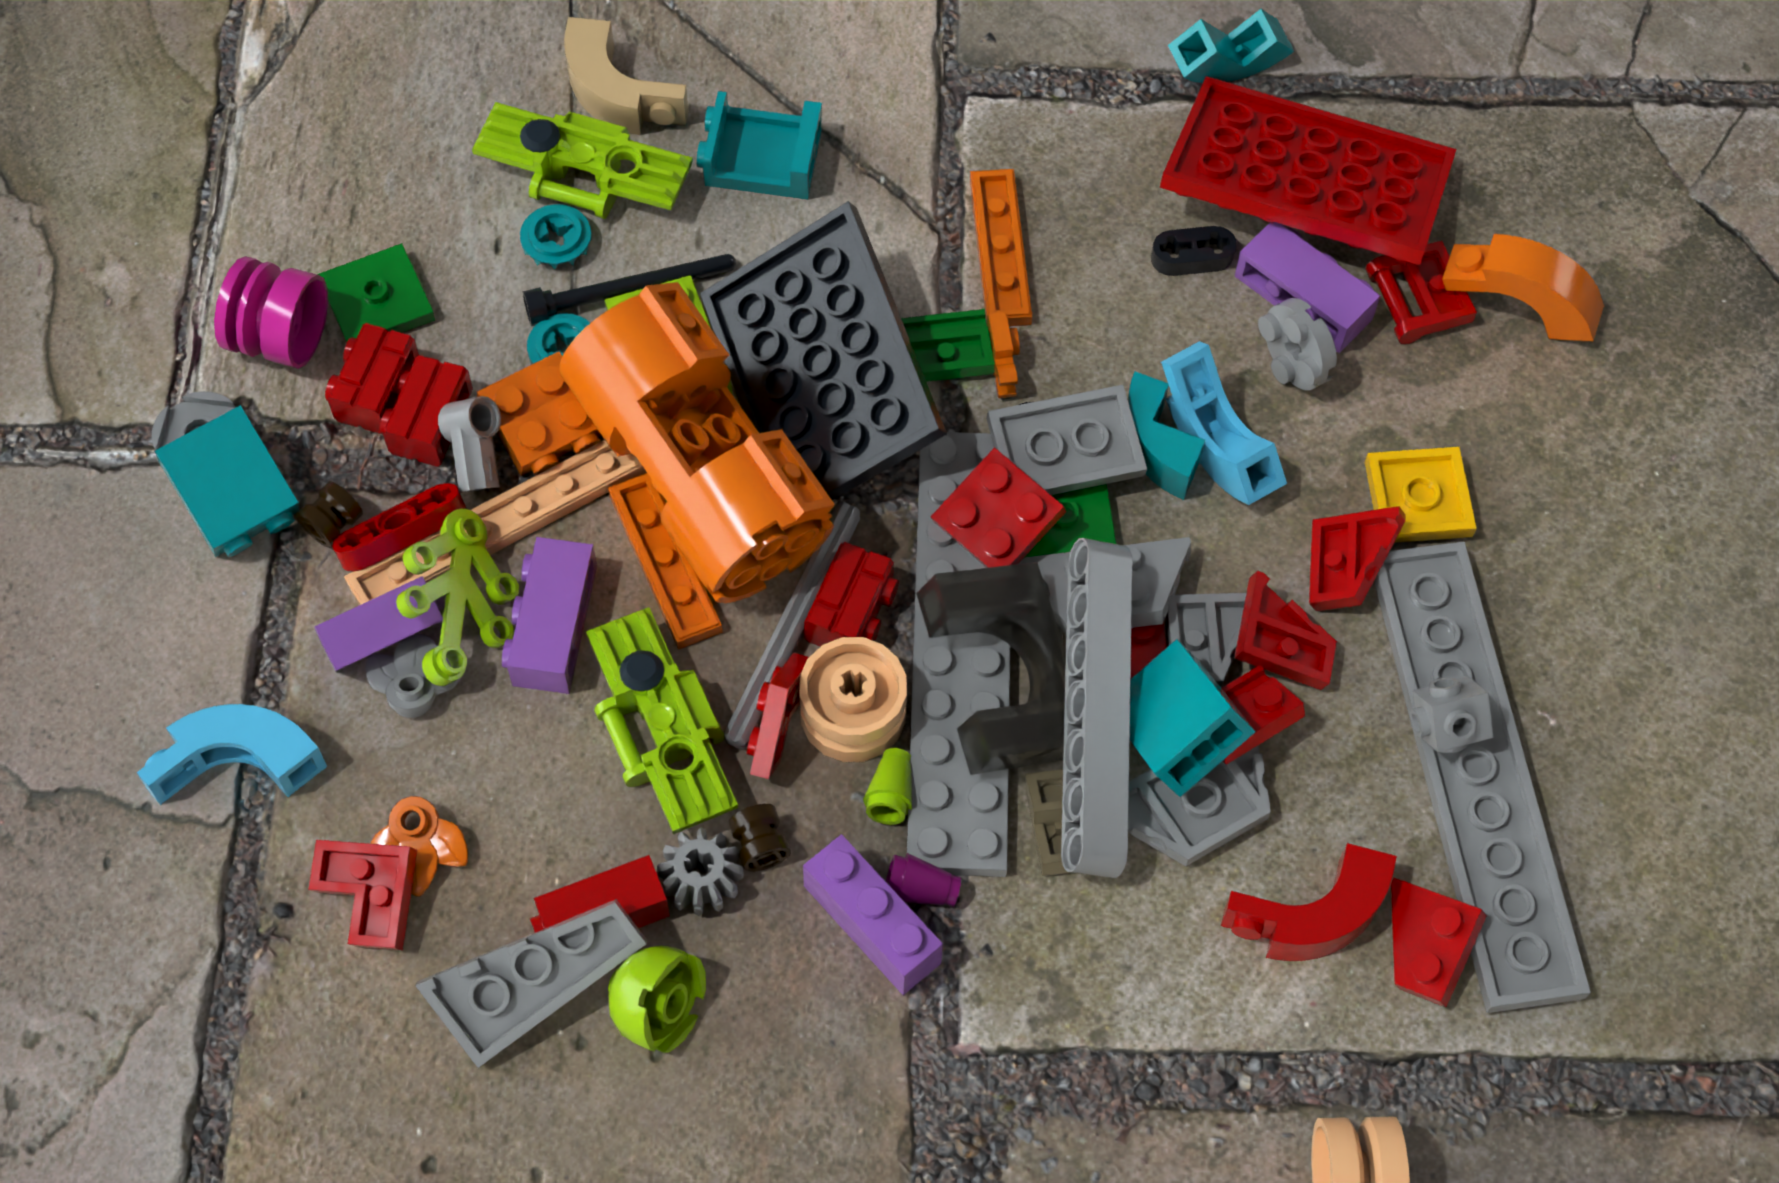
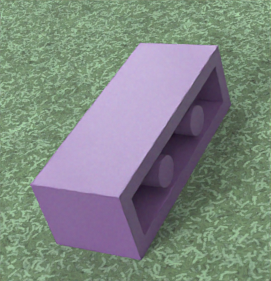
(1286, 267)
(550, 615)
(872, 914)

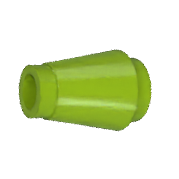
(890, 788)

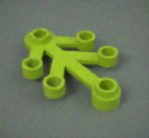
(459, 592)

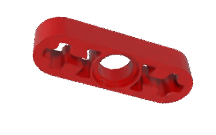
(397, 527)

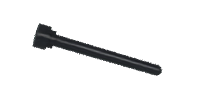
(542, 304)

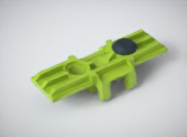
(585, 143)
(676, 713)

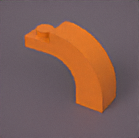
(1534, 274)

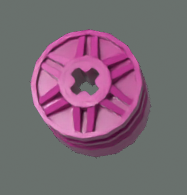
(271, 312)

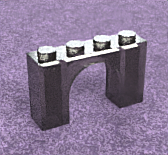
(1016, 608)

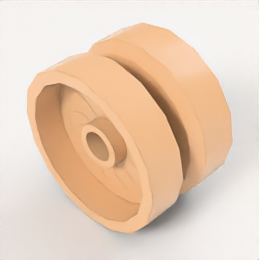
(853, 699)
(1366, 1156)

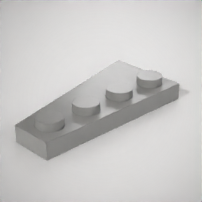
(519, 985)

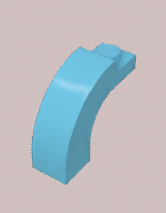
(1232, 454)
(233, 735)

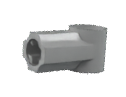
(471, 429)

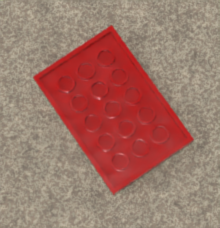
(1310, 170)

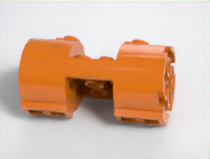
(659, 391)

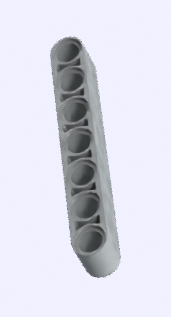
(1097, 709)

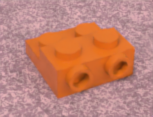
(540, 416)

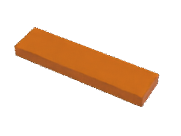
(1000, 245)
(669, 574)

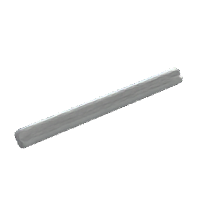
(790, 626)

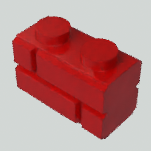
(369, 376)
(412, 424)
(851, 596)

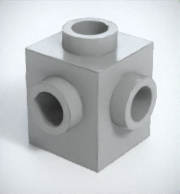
(1451, 714)

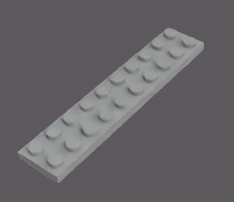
(1484, 792)
(955, 816)

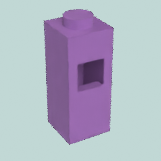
(373, 627)

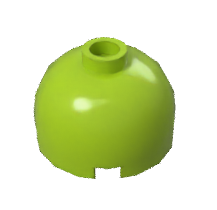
(655, 995)

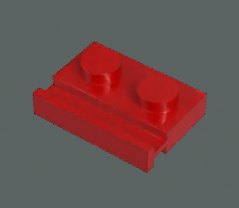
(1265, 705)

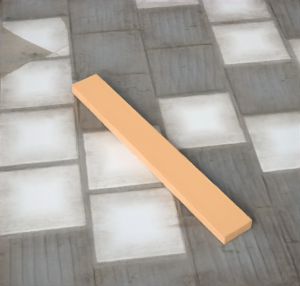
(514, 514)

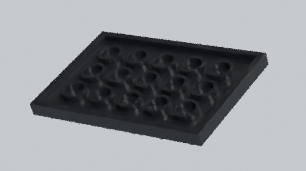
(825, 353)

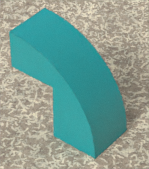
(1230, 57)
(1168, 452)

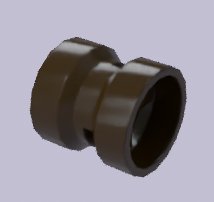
(329, 514)
(759, 837)

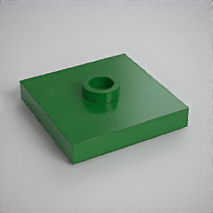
(377, 292)
(1086, 516)

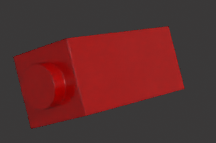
(632, 884)

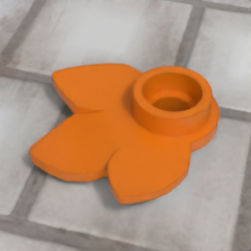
(434, 839)

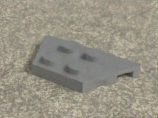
(1154, 579)
(1206, 816)

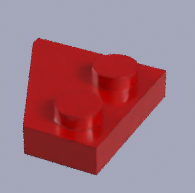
(1349, 555)
(1283, 637)
(1431, 940)

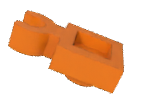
(1004, 346)

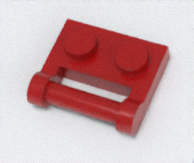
(1439, 307)

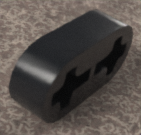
(1193, 250)

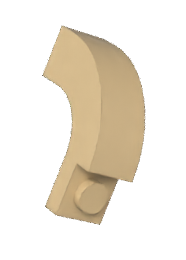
(609, 93)

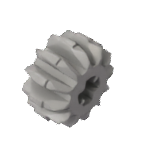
(710, 857)

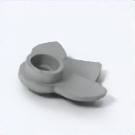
(403, 677)

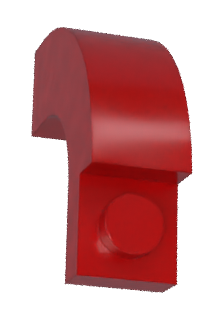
(1320, 926)

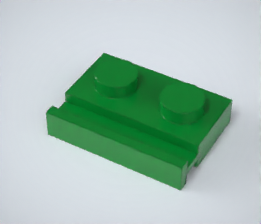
(951, 344)

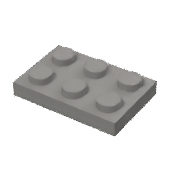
(1071, 439)

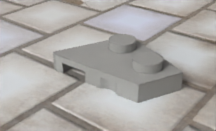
(1207, 628)

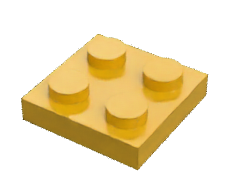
(1428, 489)

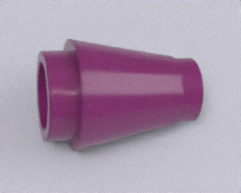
(922, 882)

